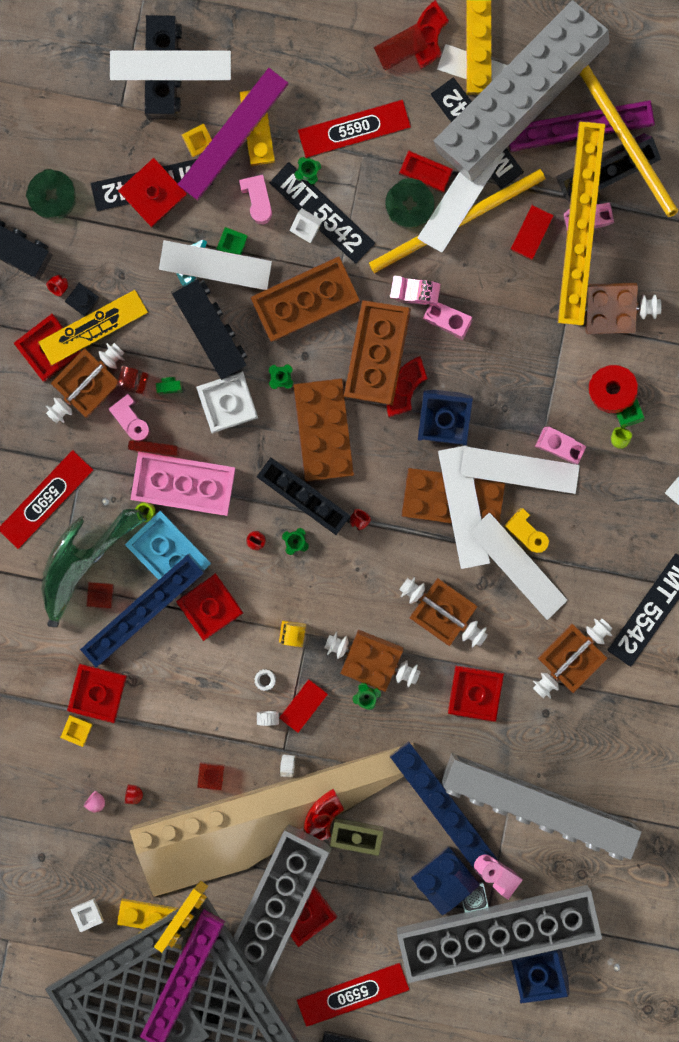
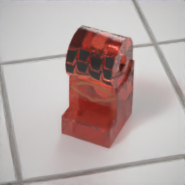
(132, 380)

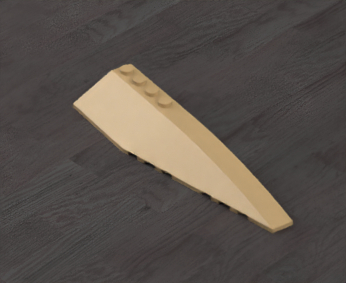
(247, 826)

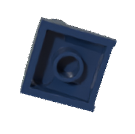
(445, 416)
(445, 881)
(541, 976)

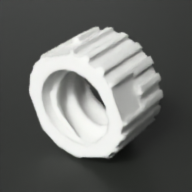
(257, 679)
(267, 718)
(287, 766)

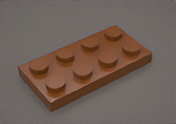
(305, 299)
(377, 352)
(323, 430)
(427, 497)

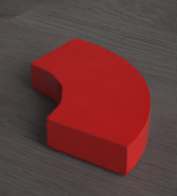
(431, 23)
(409, 378)
(322, 814)

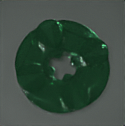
(50, 180)
(399, 193)

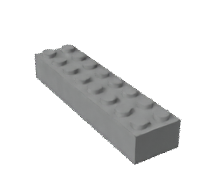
(522, 91)
(540, 806)
(277, 905)
(498, 933)

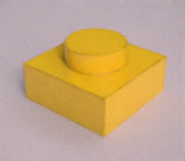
(196, 139)
(76, 730)

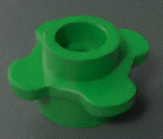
(313, 166)
(276, 371)
(288, 537)
(366, 703)

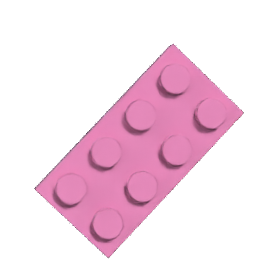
(183, 483)

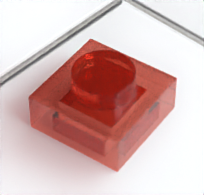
(100, 595)
(211, 776)

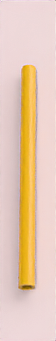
(629, 142)
(475, 211)

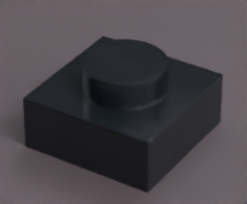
(82, 299)

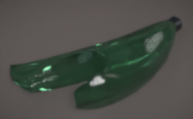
(69, 564)

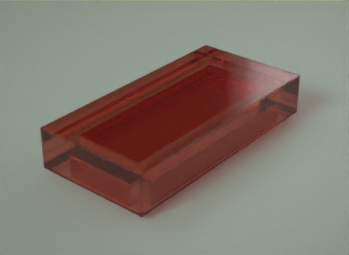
(401, 47)
(156, 448)

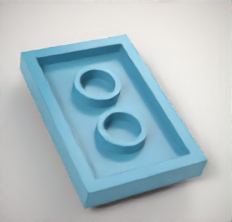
(162, 546)

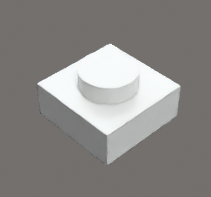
(305, 225)
(87, 915)

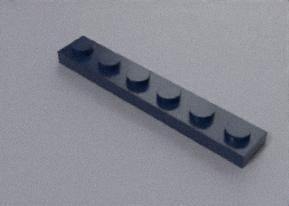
(142, 610)
(440, 803)

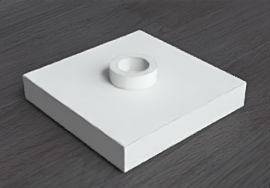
(227, 402)

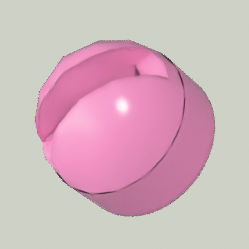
(95, 802)

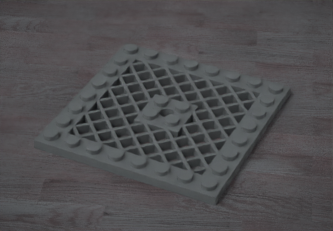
(226, 954)

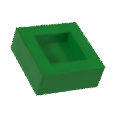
(232, 241)
(169, 385)
(630, 415)

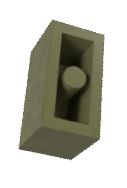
(356, 836)

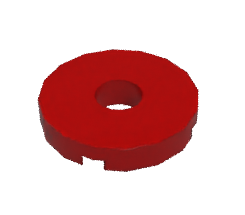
(613, 375)

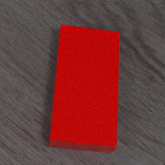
(426, 170)
(531, 232)
(303, 705)

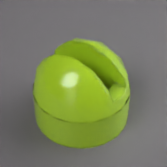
(621, 437)
(143, 506)

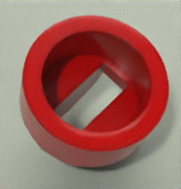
(57, 285)
(359, 519)
(259, 536)
(133, 794)

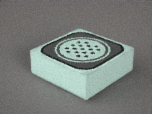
(476, 900)

